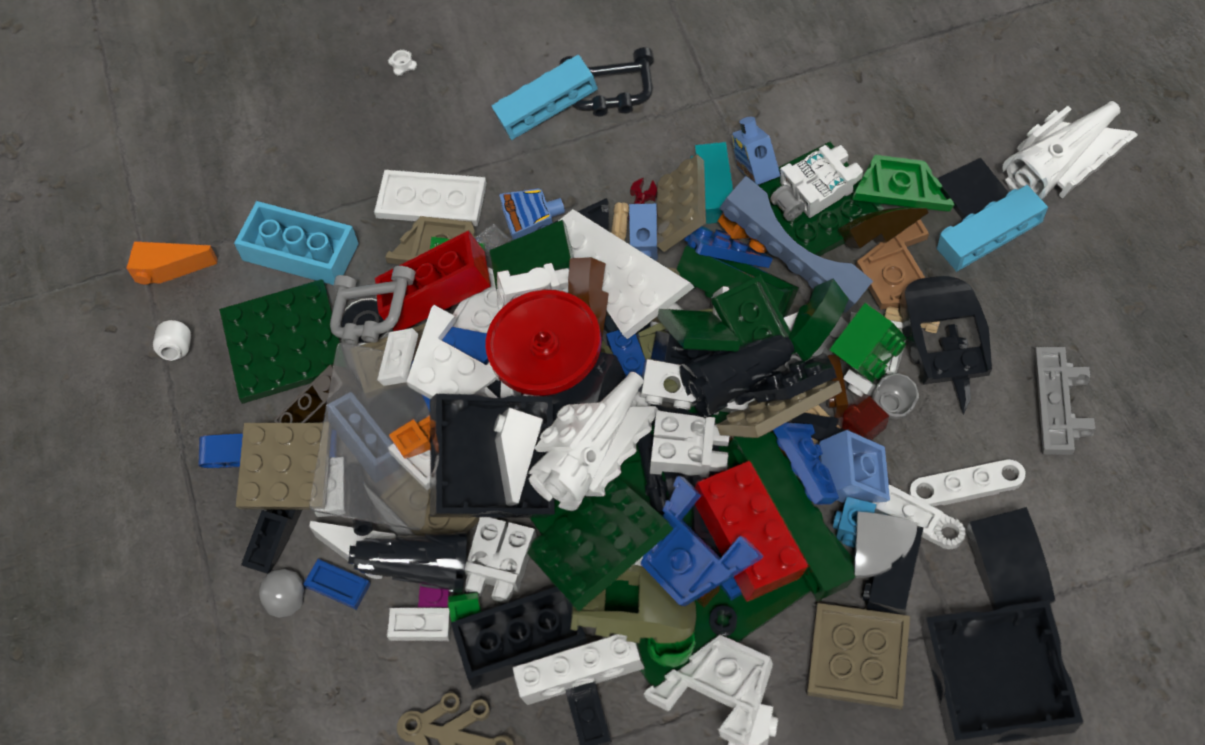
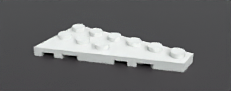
(632, 279)

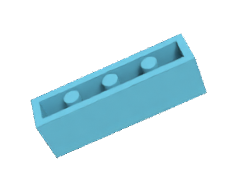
(545, 97)
(991, 227)

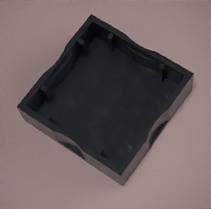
(466, 462)
(1001, 675)

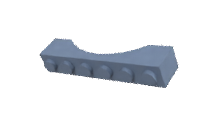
(751, 209)

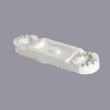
(969, 483)
(931, 519)

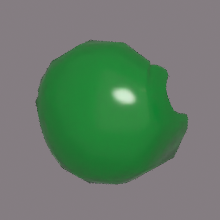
(671, 654)

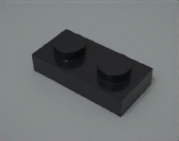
(588, 715)

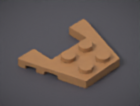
(893, 266)

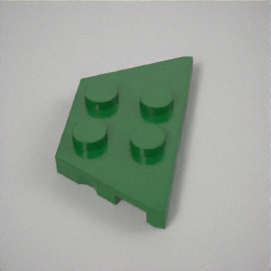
(901, 184)

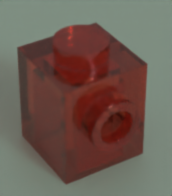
(865, 419)

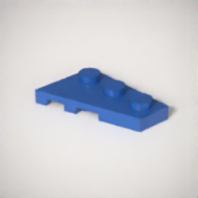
(805, 461)

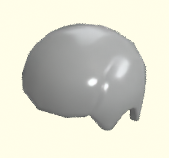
(896, 395)
(281, 593)

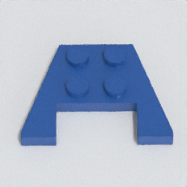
(684, 561)

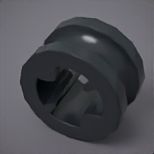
(726, 611)

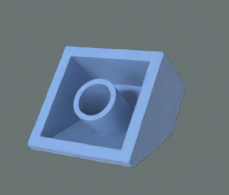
(856, 467)

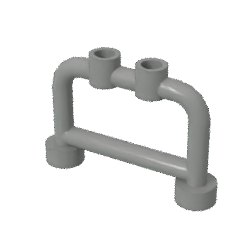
(370, 330)

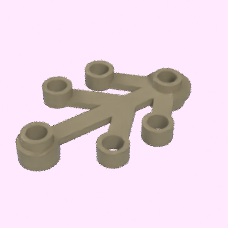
(451, 732)

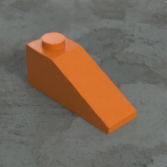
(166, 261)

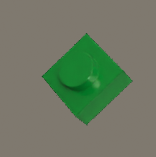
(463, 606)

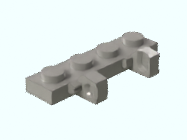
(1057, 422)

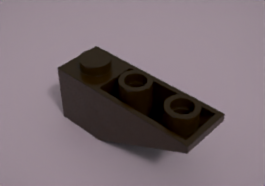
(310, 404)

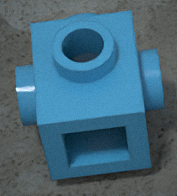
(847, 520)

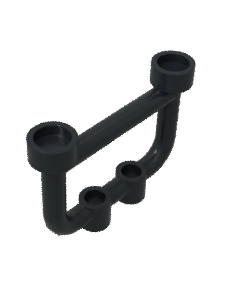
(624, 101)

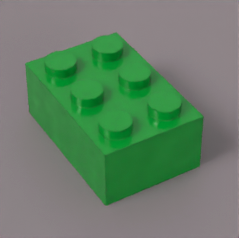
(869, 343)

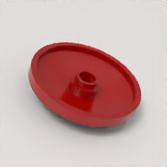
(543, 342)

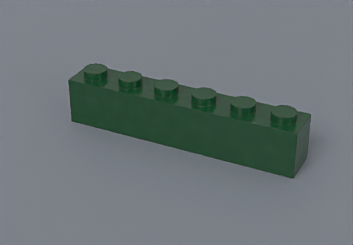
(827, 567)

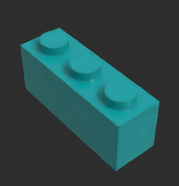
(717, 178)

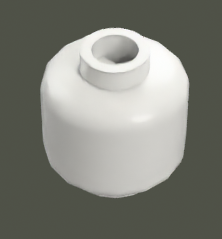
(172, 340)

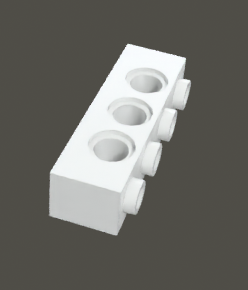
(653, 387)
(576, 667)

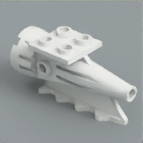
(1066, 151)
(590, 445)

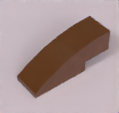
(586, 283)

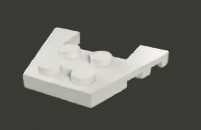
(442, 367)
(727, 674)

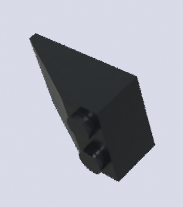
(594, 387)

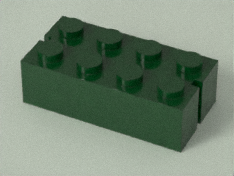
(713, 273)

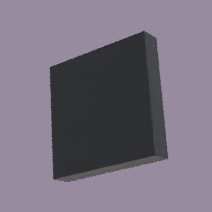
(972, 187)

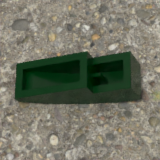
(818, 318)

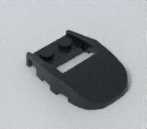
(941, 300)

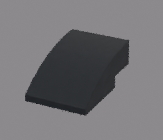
(1010, 559)

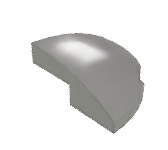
(881, 542)

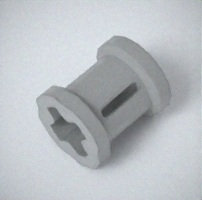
(787, 202)

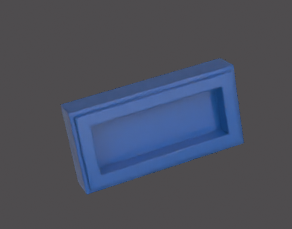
(337, 584)

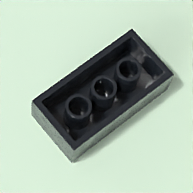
(515, 635)

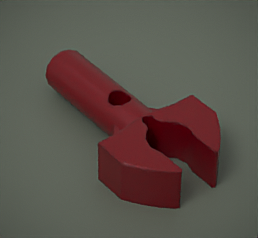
(641, 198)

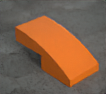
(412, 438)

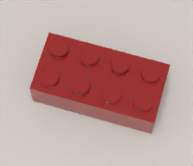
(441, 279)
(739, 505)

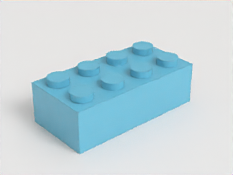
(296, 243)

